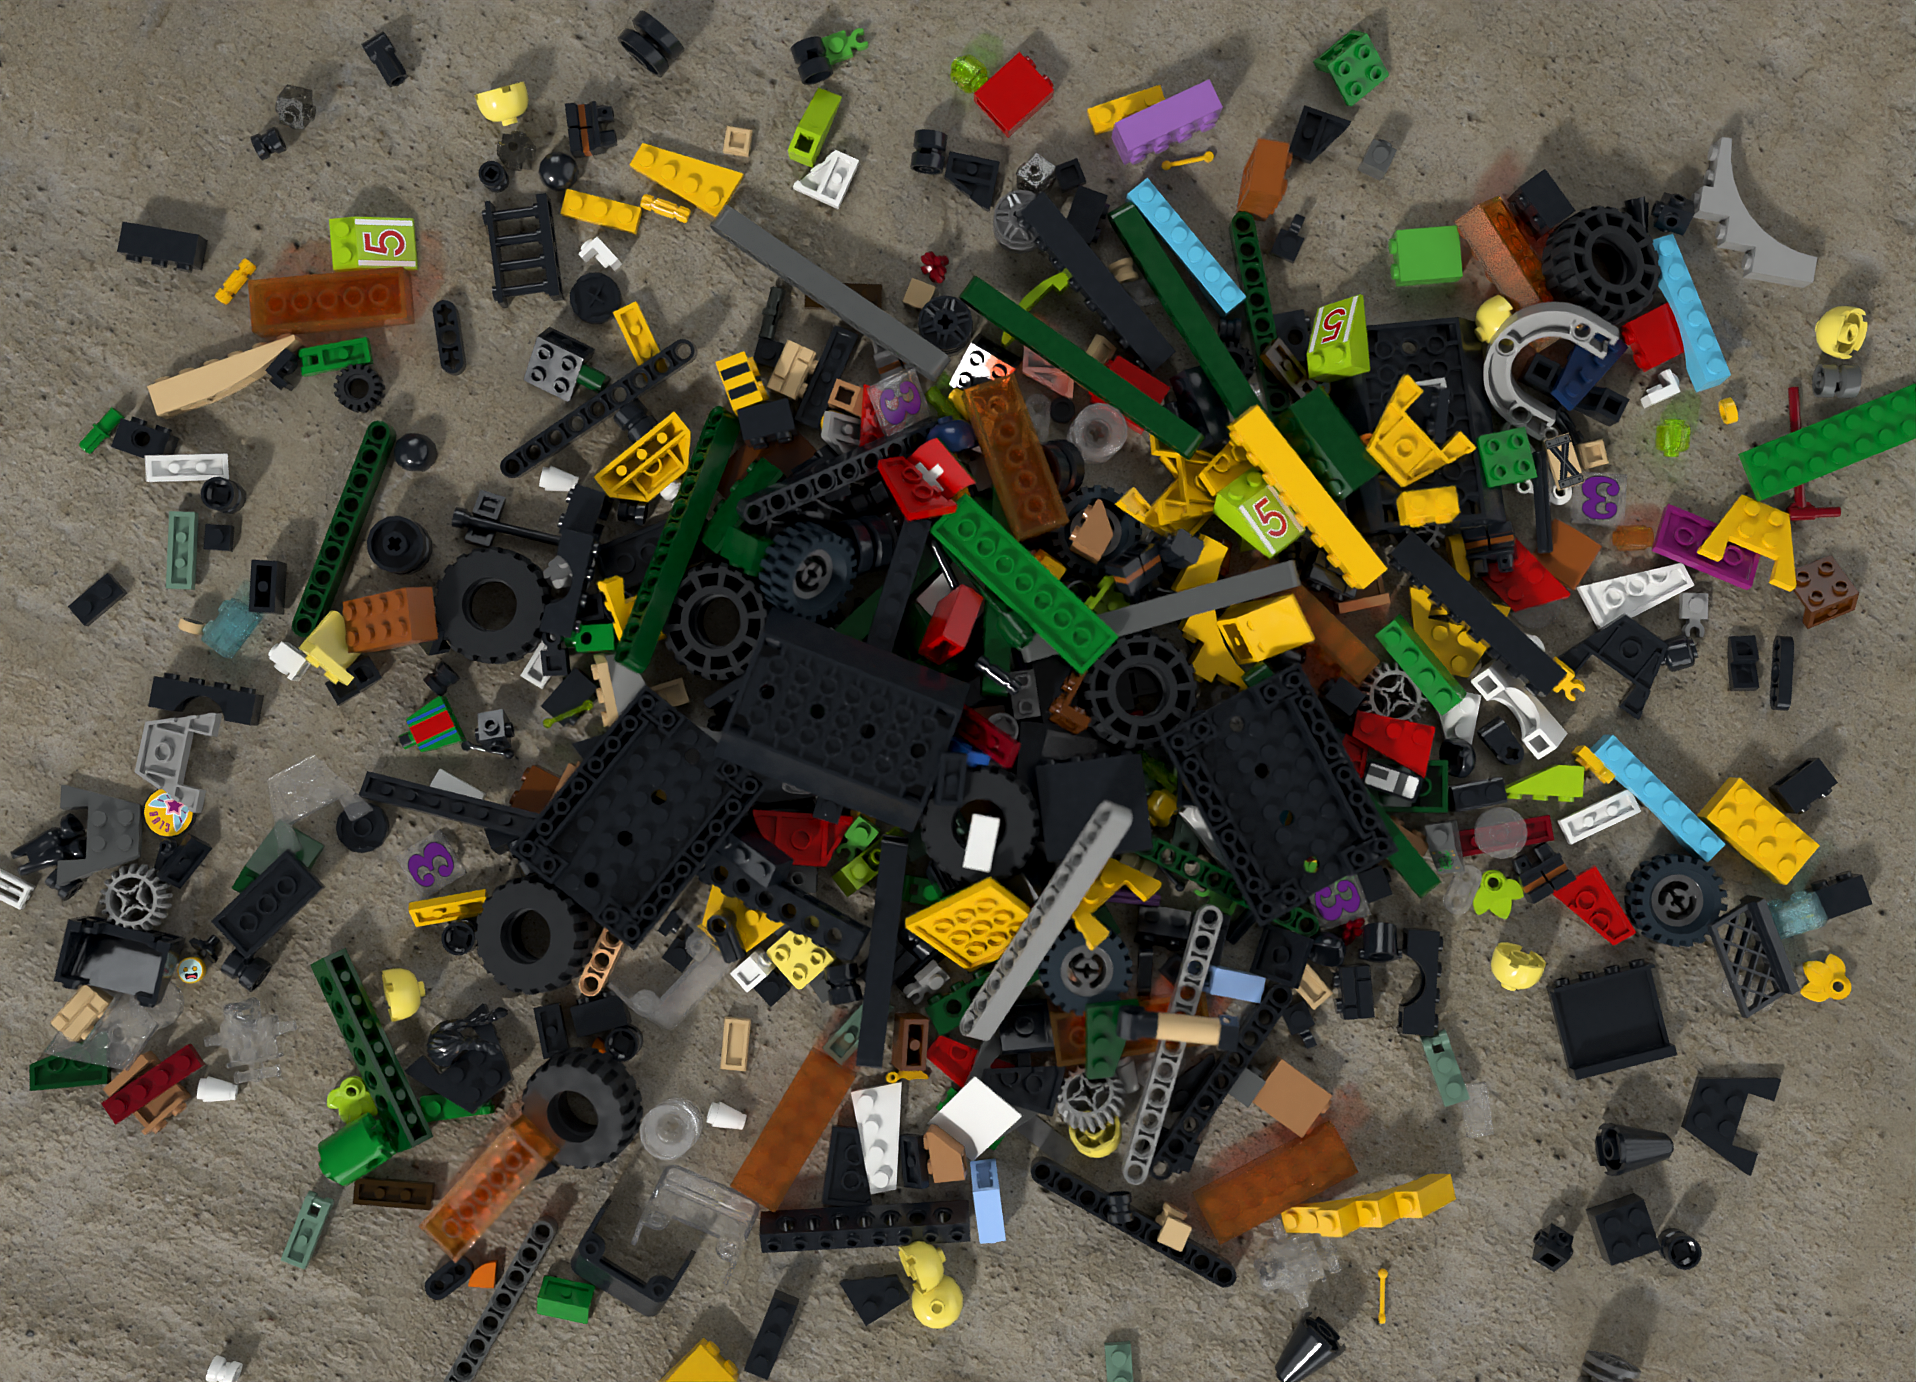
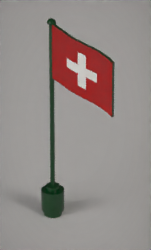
(945, 471)

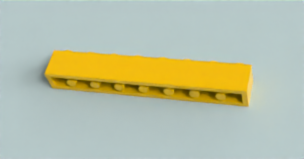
(1306, 497)

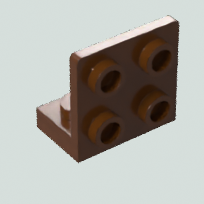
(1824, 591)
(1069, 718)

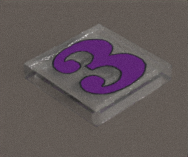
(898, 401)
(1599, 499)
(431, 864)
(1340, 903)

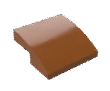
(1571, 554)

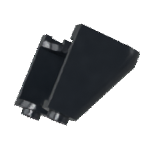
(118, 958)

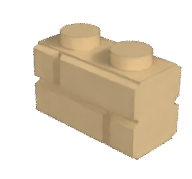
(792, 371)
(82, 1012)

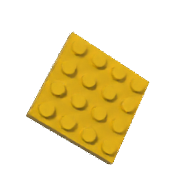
(972, 924)

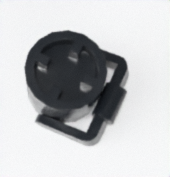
(1379, 943)

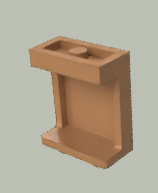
(1369, 597)
(1292, 1097)
(154, 1114)

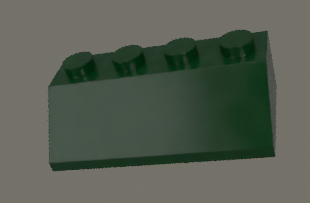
(1327, 444)
(760, 475)

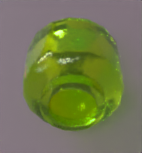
(968, 73)
(1672, 437)

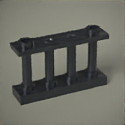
(544, 235)

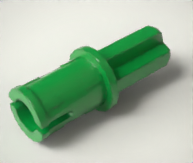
(101, 431)

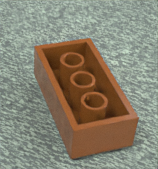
(1264, 178)
(390, 620)

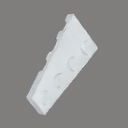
(1633, 592)

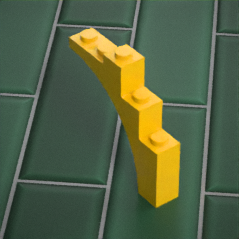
(1210, 654)
(1375, 1209)

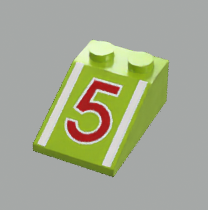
(372, 243)
(1339, 341)
(1257, 513)

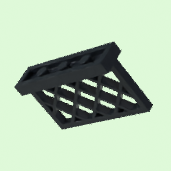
(1767, 945)

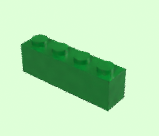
(1421, 664)

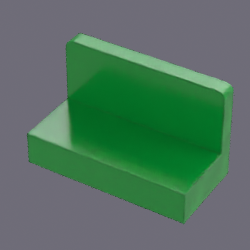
(565, 1299)

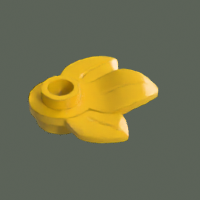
(1822, 978)

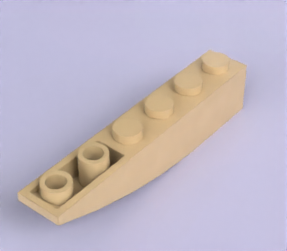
(216, 378)

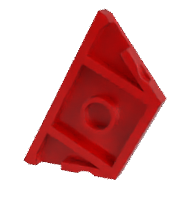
(1527, 585)
(801, 835)

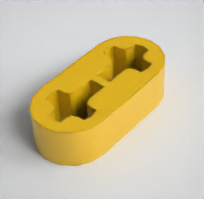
(1457, 555)

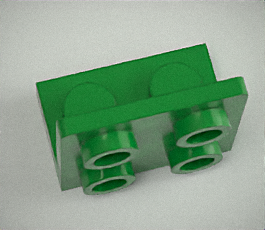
(1353, 66)
(1506, 457)

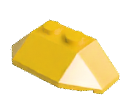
(649, 463)

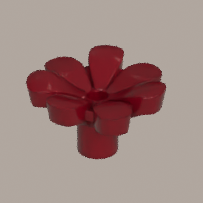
(935, 266)
(1351, 929)

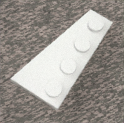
(878, 1125)

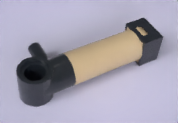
(1137, 1022)

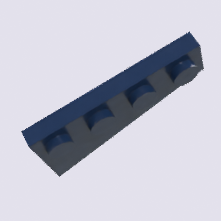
(1584, 371)

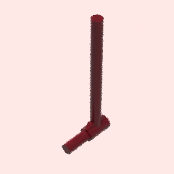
(1800, 508)

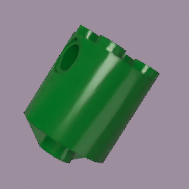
(355, 1150)

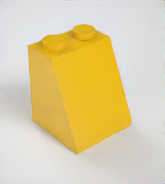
(702, 1365)

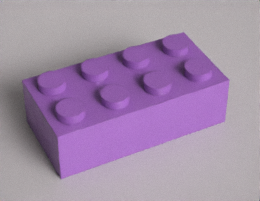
(1167, 122)

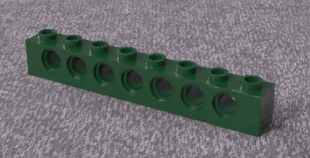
(946, 1020)
(371, 1050)

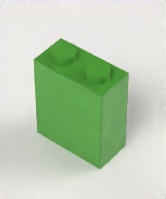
(1425, 256)

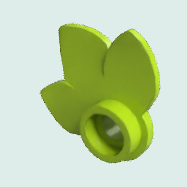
(1496, 898)
(350, 1103)

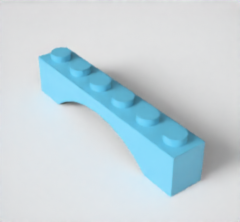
(1171, 229)
(1702, 352)
(1668, 808)

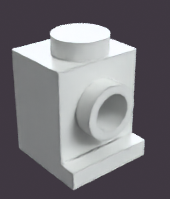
(289, 660)

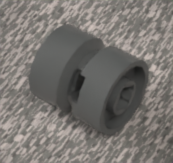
(1832, 380)

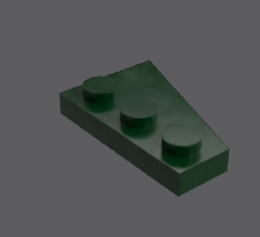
(1102, 1045)
(61, 1073)

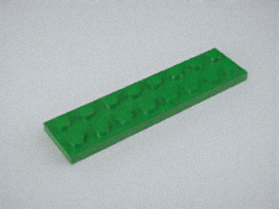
(1831, 443)
(1024, 584)

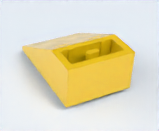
(1264, 628)

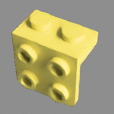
(329, 650)
(799, 957)

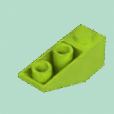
(814, 127)
(1552, 780)
(862, 867)

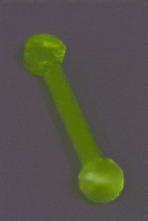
(587, 705)

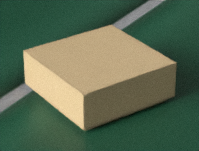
(737, 141)
(918, 294)
(1592, 454)
(1174, 1233)

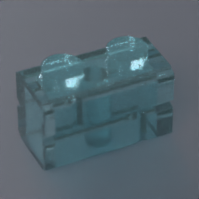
(230, 627)
(1797, 914)

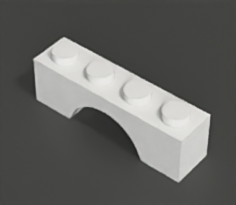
(1538, 727)

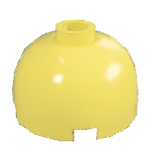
(503, 103)
(1490, 317)
(1841, 331)
(1516, 968)
(402, 993)
(1098, 1143)
(923, 1264)
(940, 1305)

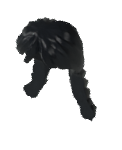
(447, 1042)

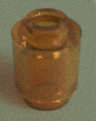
(1633, 537)

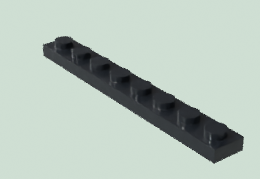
(446, 804)

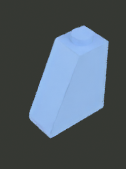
(1230, 982)
(987, 1201)

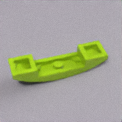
(1057, 283)

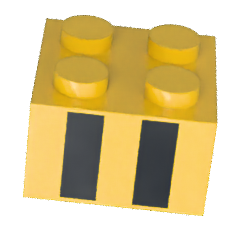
(740, 381)

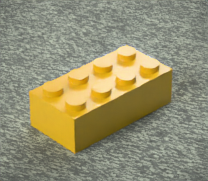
(1757, 830)

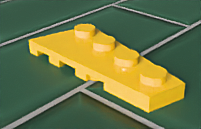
(693, 180)

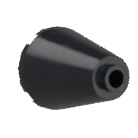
(1630, 1148)
(1308, 1349)

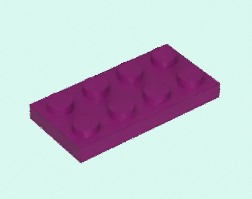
(1683, 533)

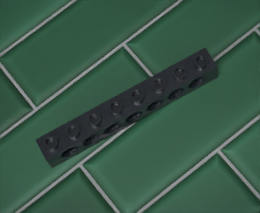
(853, 931)
(864, 1226)

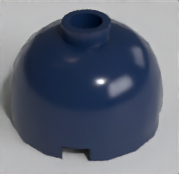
(954, 433)

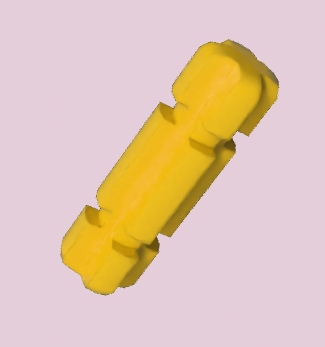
(665, 208)
(235, 281)

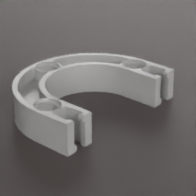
(1523, 327)

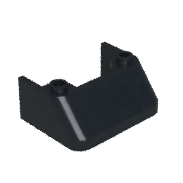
(641, 1296)

